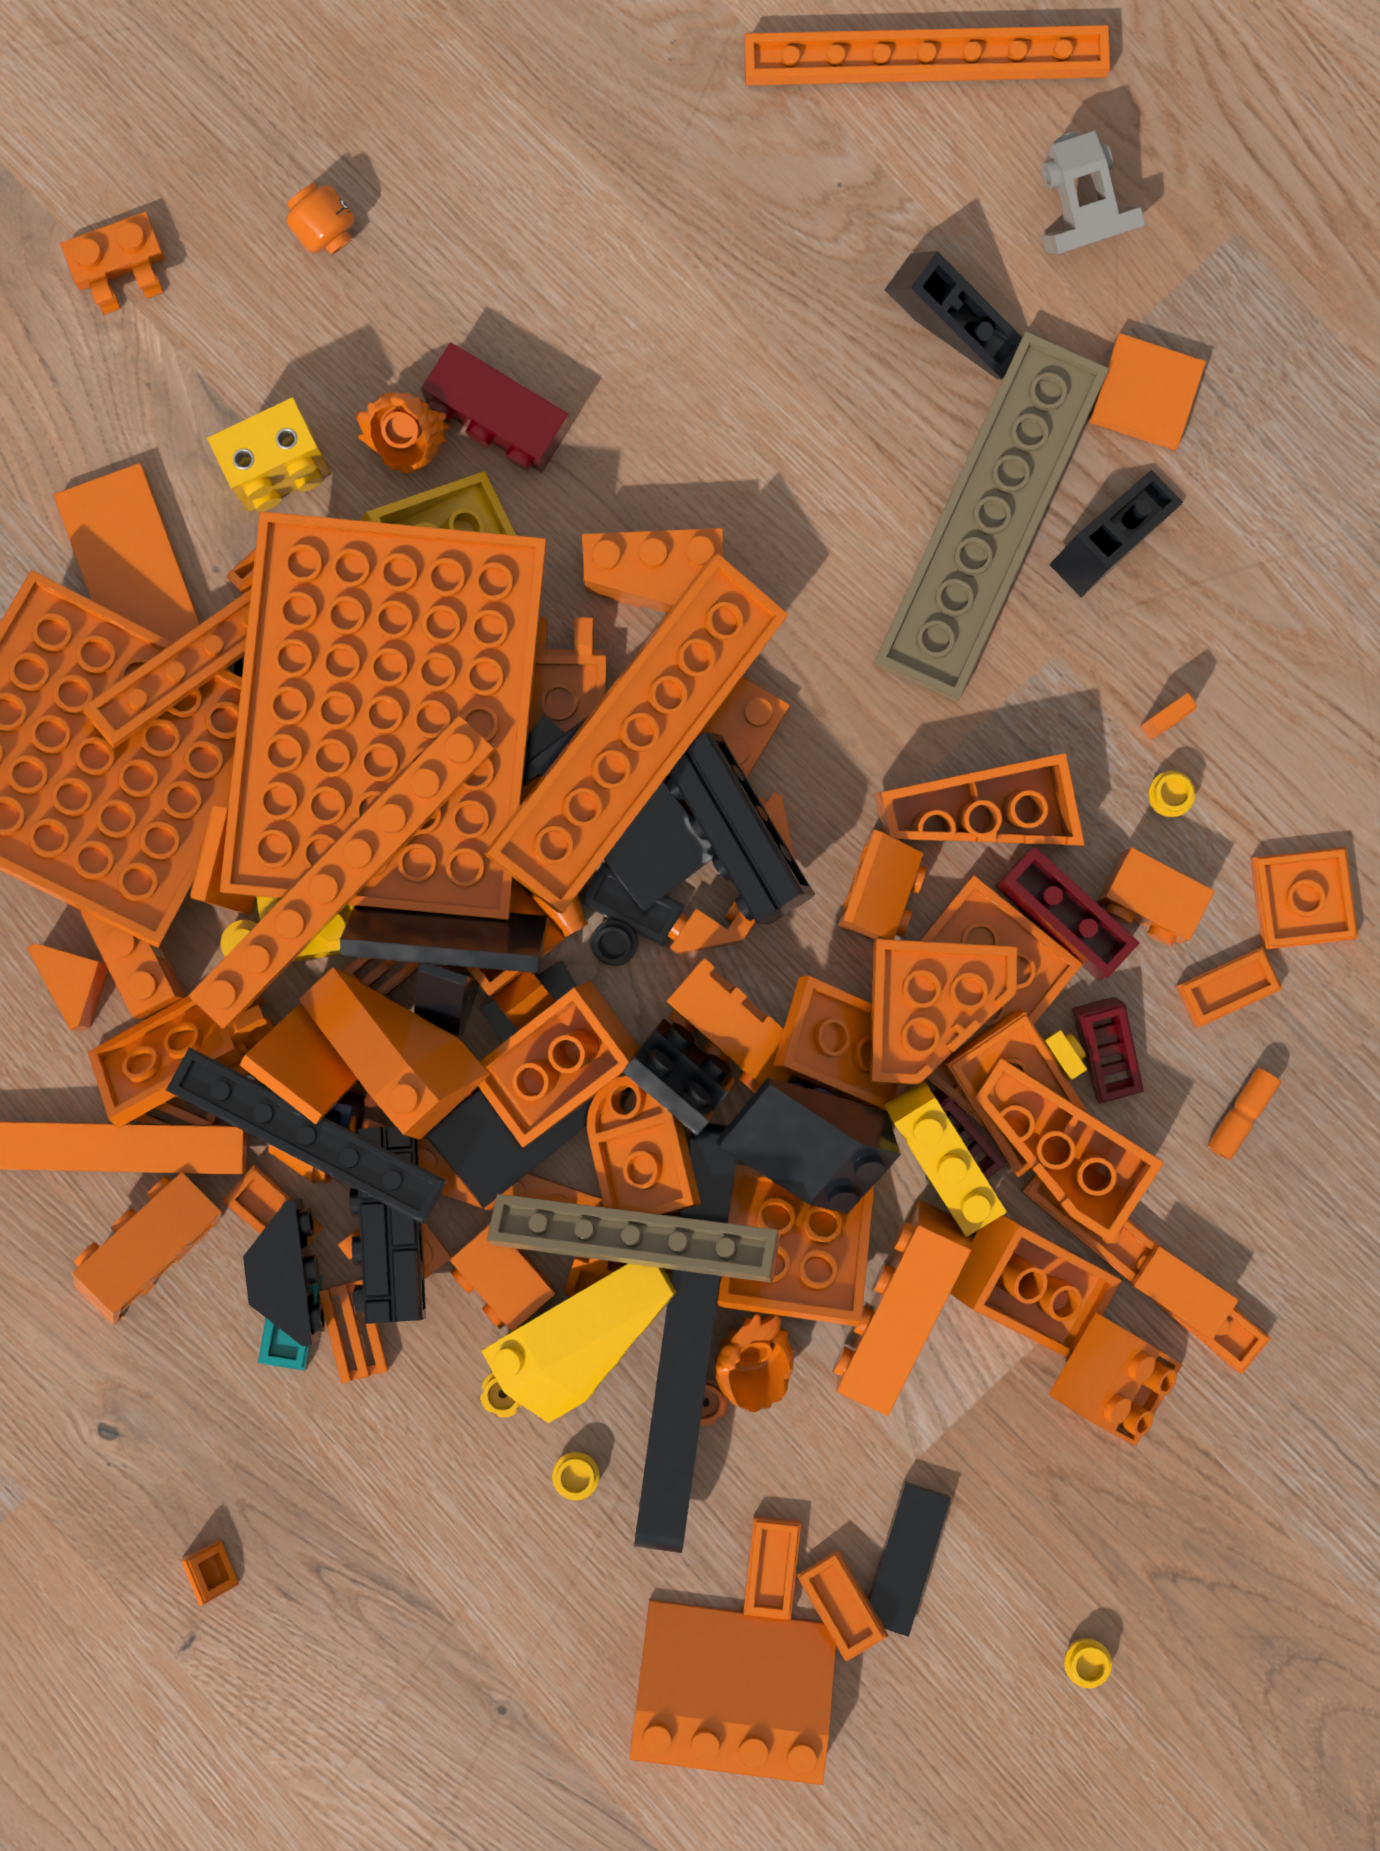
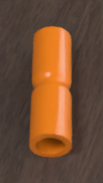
(1240, 1119)

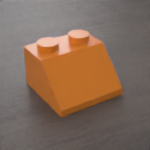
(882, 888)

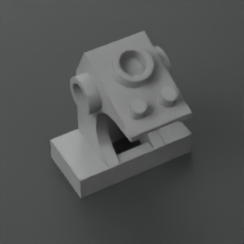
(1071, 158)

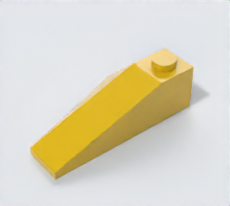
(573, 1347)

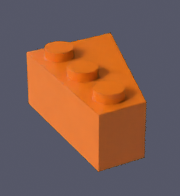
(647, 565)
(729, 1023)
(144, 1246)

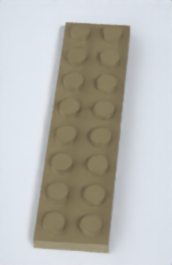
(991, 516)

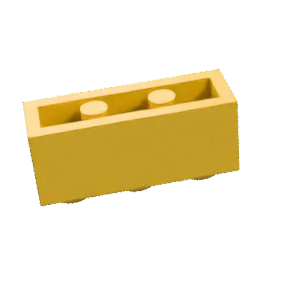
(945, 1158)

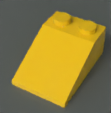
(459, 505)

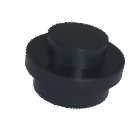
(614, 942)

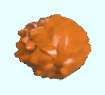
(402, 431)
(755, 1363)

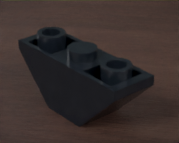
(283, 1274)

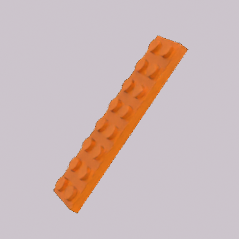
(636, 734)

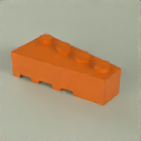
(998, 804)
(904, 1308)

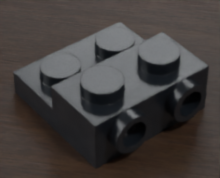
(680, 1074)

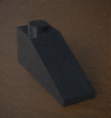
(954, 311)
(1115, 533)
(444, 997)

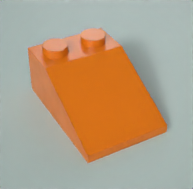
(556, 1063)
(1033, 1285)

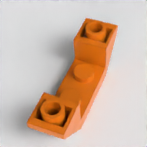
(704, 933)

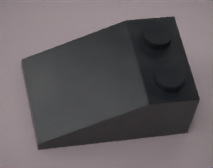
(813, 1143)

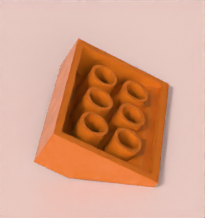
(734, 1693)

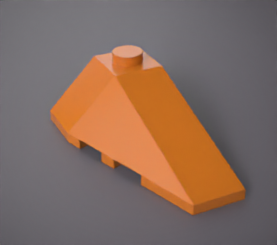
(397, 1056)
(1078, 1157)

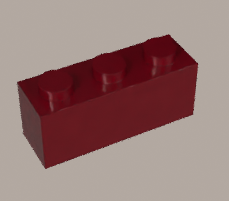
(495, 409)
(1067, 914)

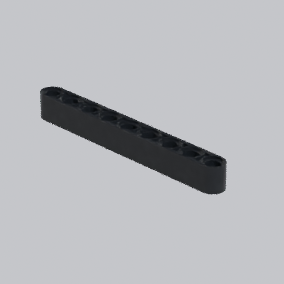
(684, 1364)

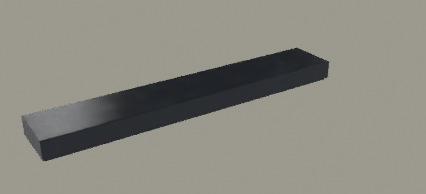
(321, 1145)

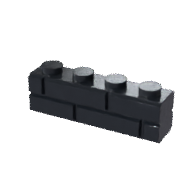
(738, 830)
(388, 1246)

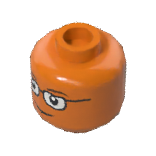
(320, 219)

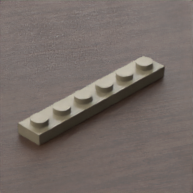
(634, 1237)

